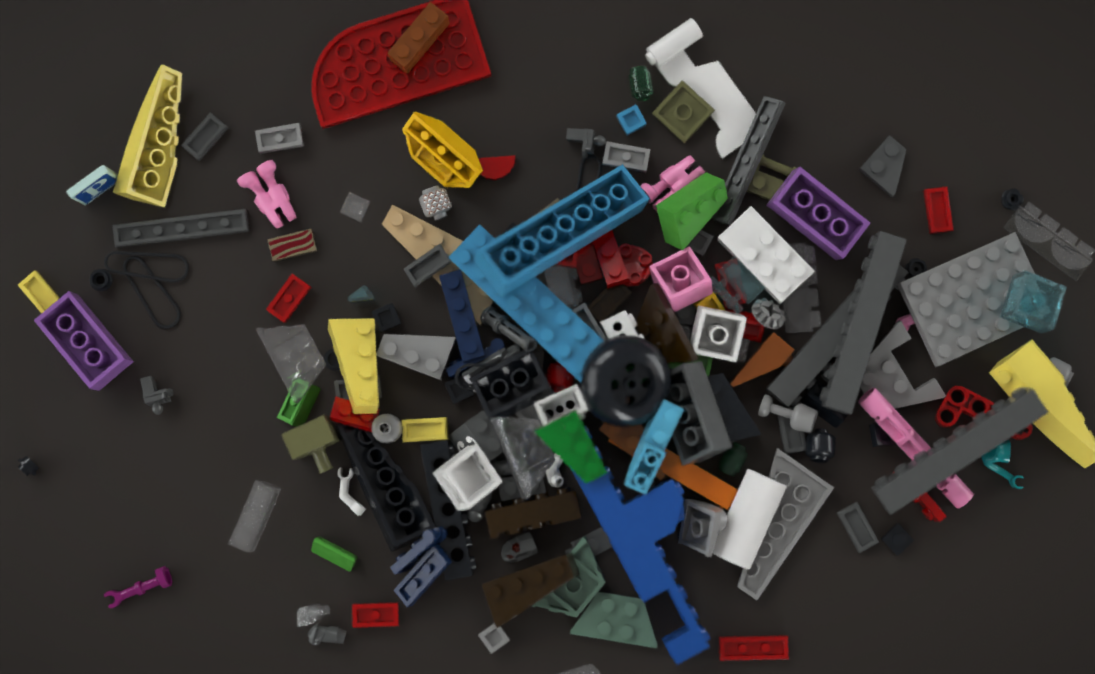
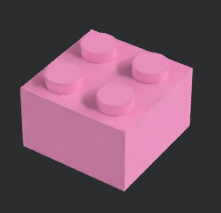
(682, 279)

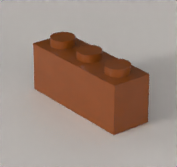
(418, 37)

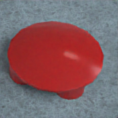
(637, 263)

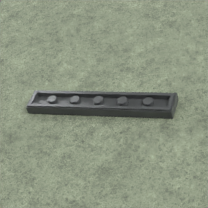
(749, 158)
(181, 228)

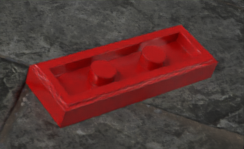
(753, 647)

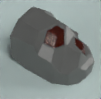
(519, 548)

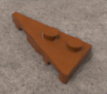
(627, 438)

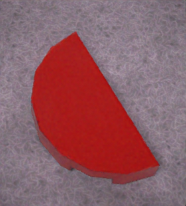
(496, 167)

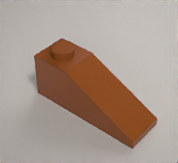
(768, 357)

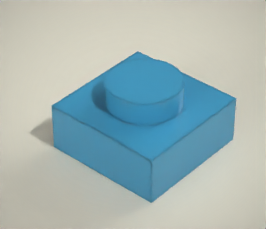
(631, 119)

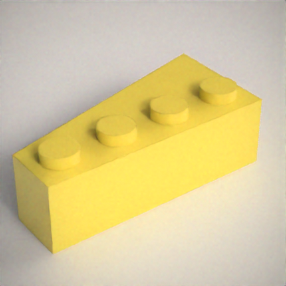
(356, 354)

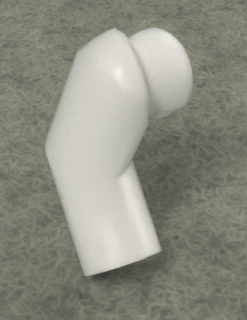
(553, 474)

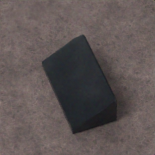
(812, 399)

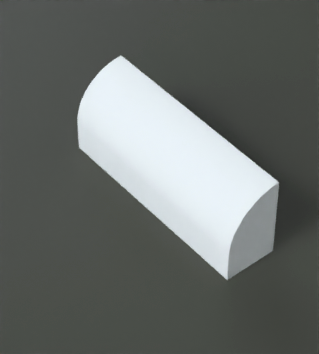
(749, 519)

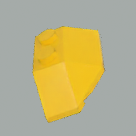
(441, 151)

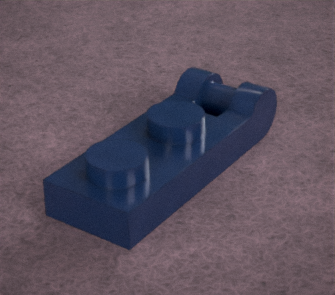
(496, 344)
(419, 548)

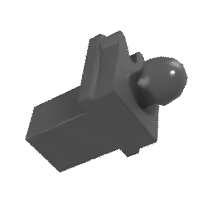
(587, 137)
(154, 397)

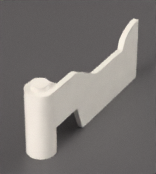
(709, 81)

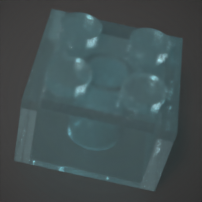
(1033, 302)

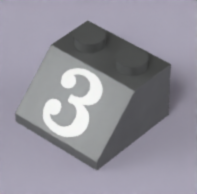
(478, 431)

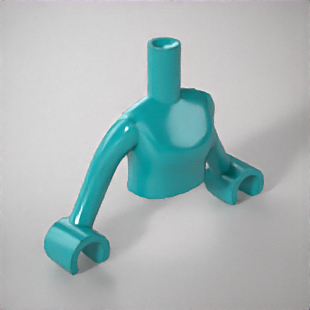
(1001, 454)

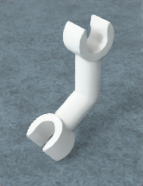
(354, 505)

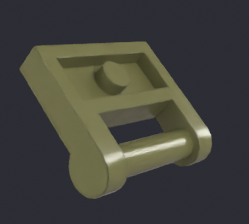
(764, 184)

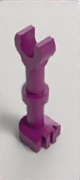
(162, 578)

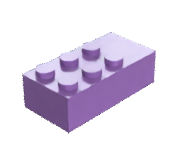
(818, 213)
(83, 341)

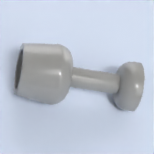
(801, 418)

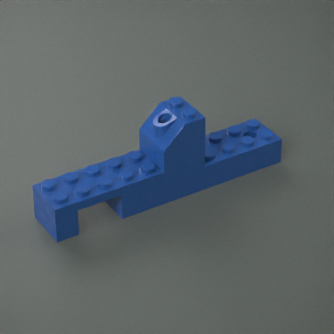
(632, 533)

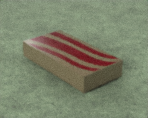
(292, 245)

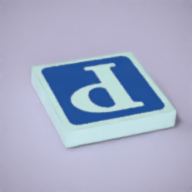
(93, 185)

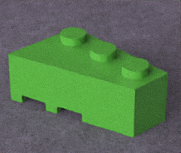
(690, 209)

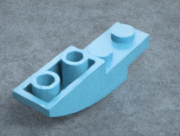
(651, 446)

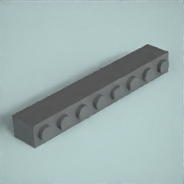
(863, 322)
(816, 353)
(959, 449)

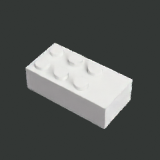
(765, 255)

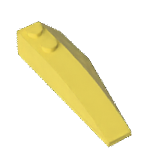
(151, 148)
(1063, 422)

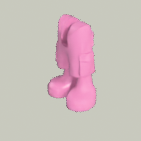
(673, 178)
(271, 200)

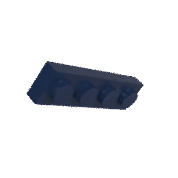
(462, 316)

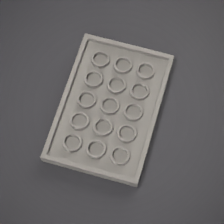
(963, 299)

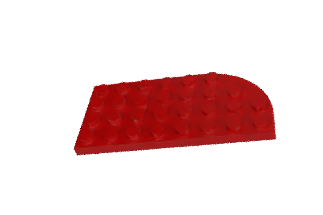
(359, 79)

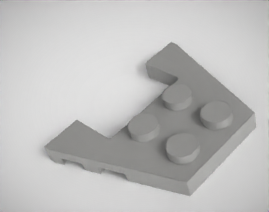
(888, 377)

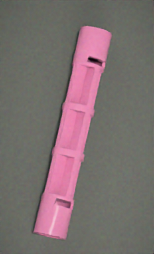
(910, 442)

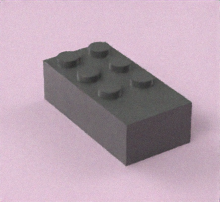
(700, 428)

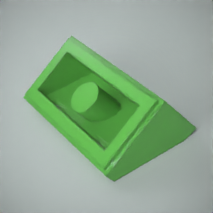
(298, 413)
(334, 553)

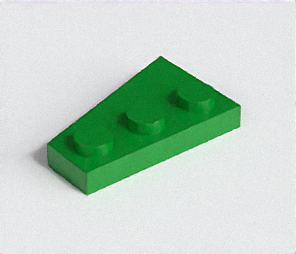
(572, 444)

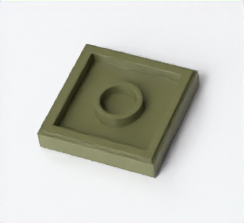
(683, 111)

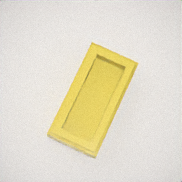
(38, 291)
(425, 429)

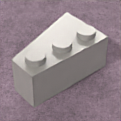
(420, 353)

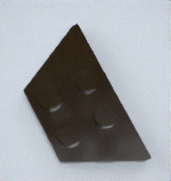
(661, 327)

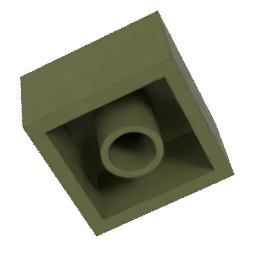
(312, 440)

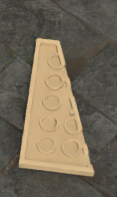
(420, 237)

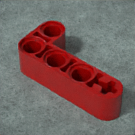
(966, 407)

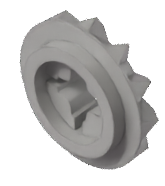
(761, 312)

